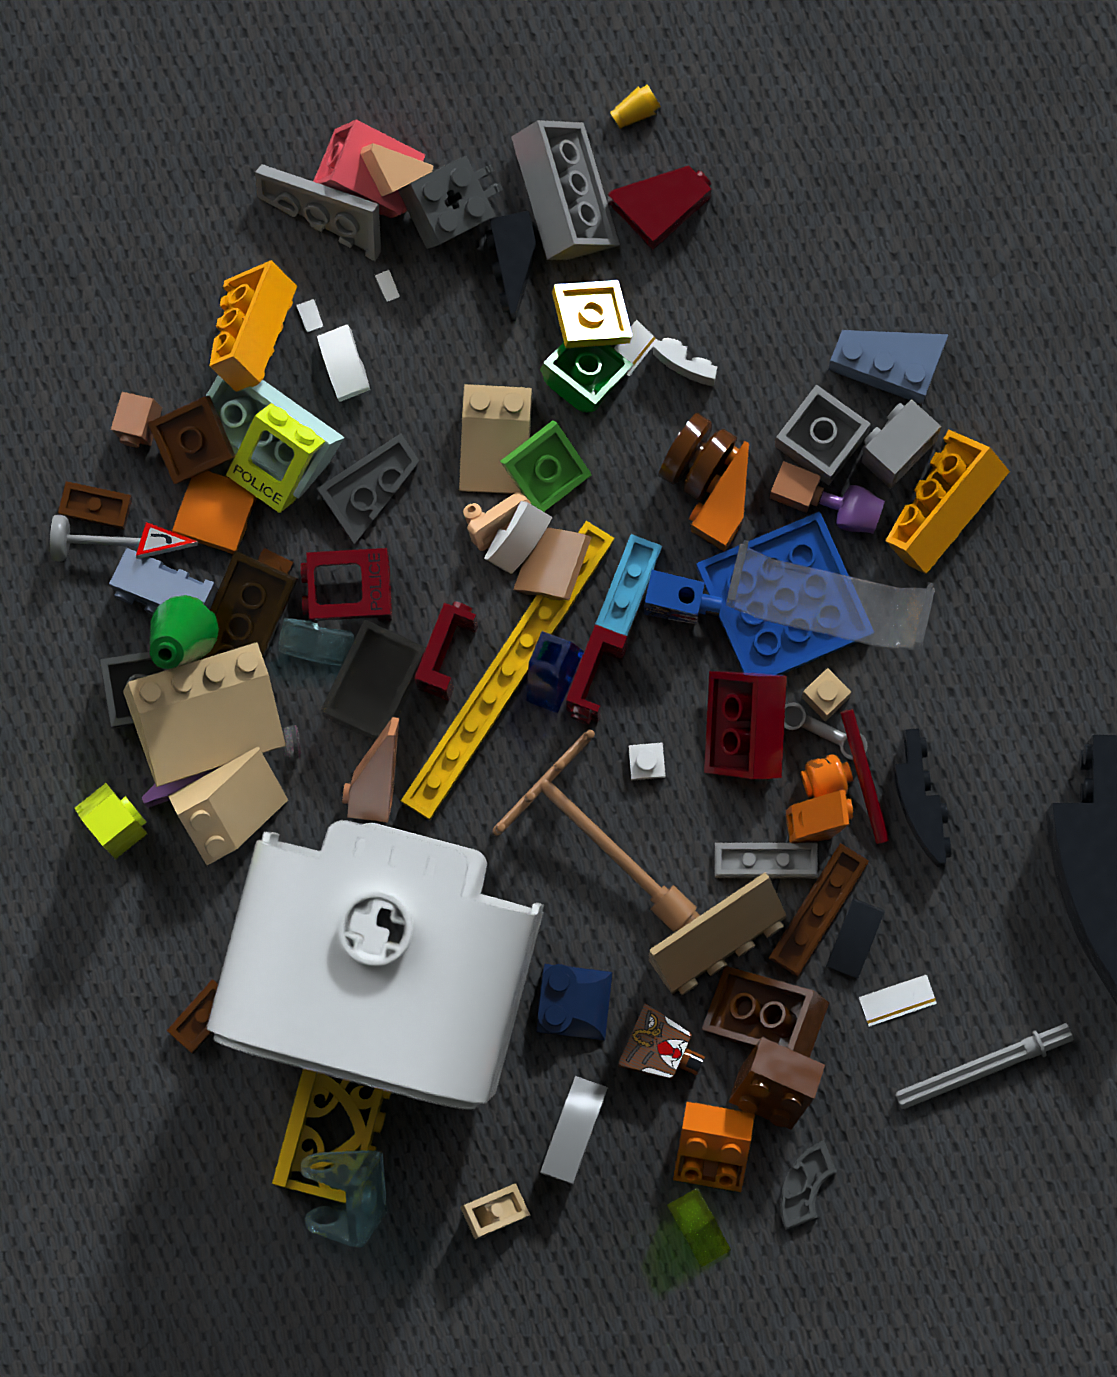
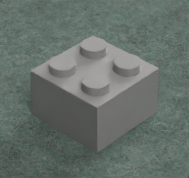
(822, 434)
(900, 443)

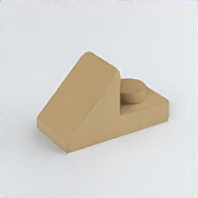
(495, 1211)

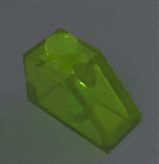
(698, 1227)

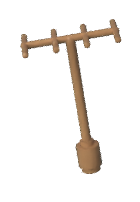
(669, 904)

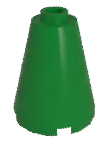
(182, 632)

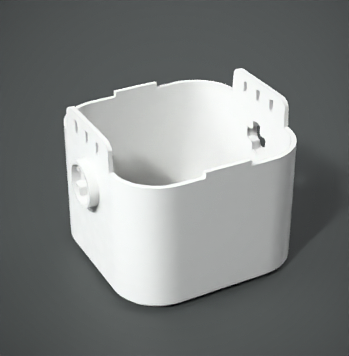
(331, 995)

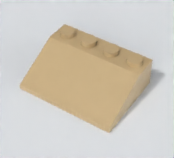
(205, 713)
(717, 935)

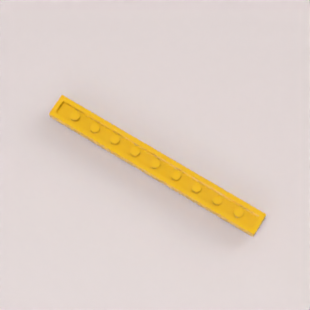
(497, 687)

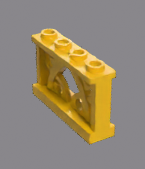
(297, 1132)

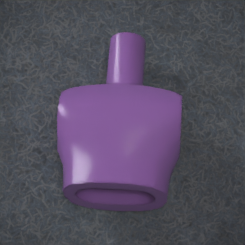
(857, 509)

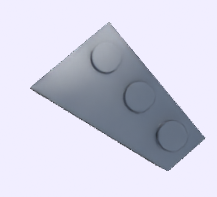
(889, 360)
(154, 583)

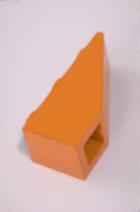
(724, 509)
(819, 817)

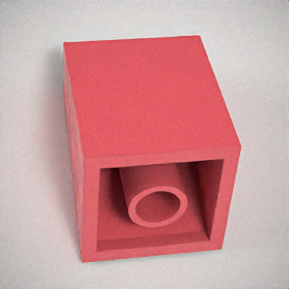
(346, 171)

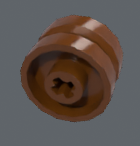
(693, 453)

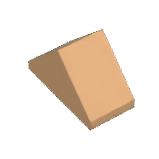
(392, 169)

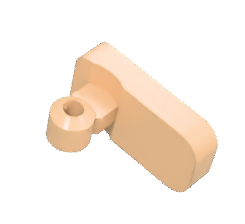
(484, 526)

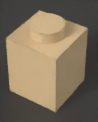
(826, 694)

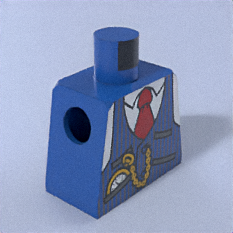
(665, 594)

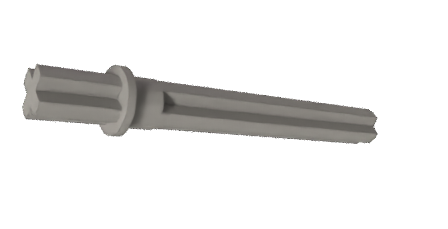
(984, 1066)

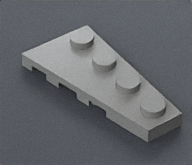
(323, 207)

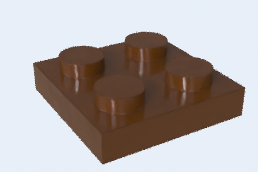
(191, 439)

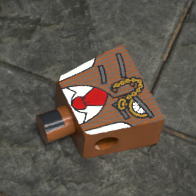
(659, 1047)

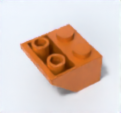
(714, 1146)

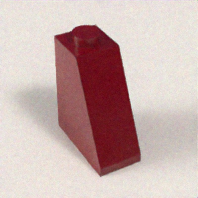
(661, 202)

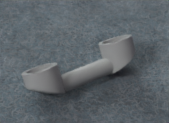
(797, 717)

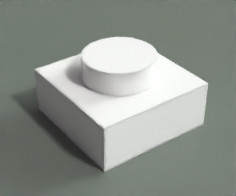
(646, 761)

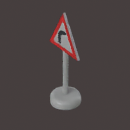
(152, 542)

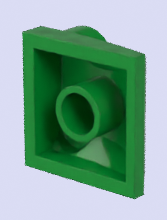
(584, 374)

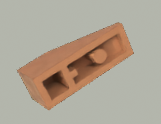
(373, 779)

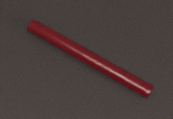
(864, 776)

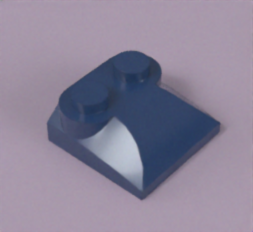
(574, 1002)

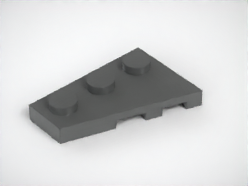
(368, 485)

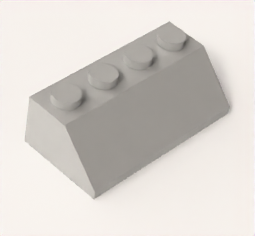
(564, 189)

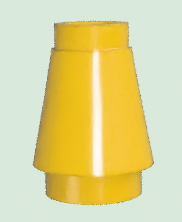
(635, 107)

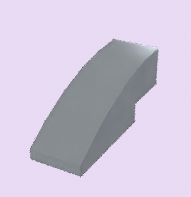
(574, 1130)

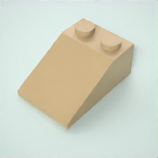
(492, 427)
(228, 804)

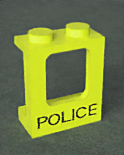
(257, 481)

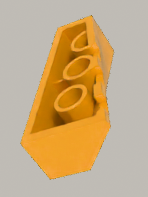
(250, 324)
(946, 501)

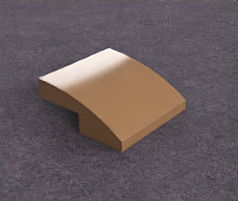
(553, 565)

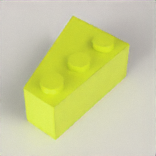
(112, 820)

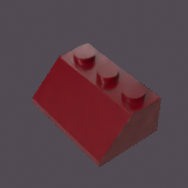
(745, 724)

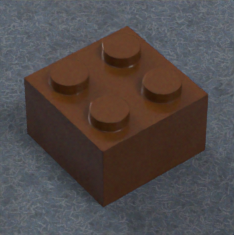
(776, 1083)

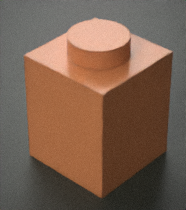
(133, 417)
(796, 487)

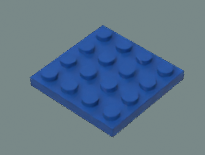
(764, 644)

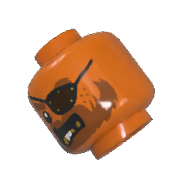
(826, 776)

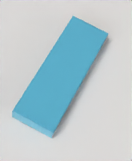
(629, 585)

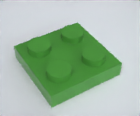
(546, 467)

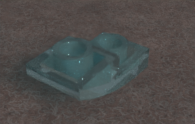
(313, 643)

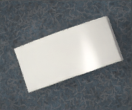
(674, 356)
(343, 363)
(516, 543)

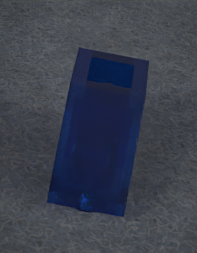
(551, 671)

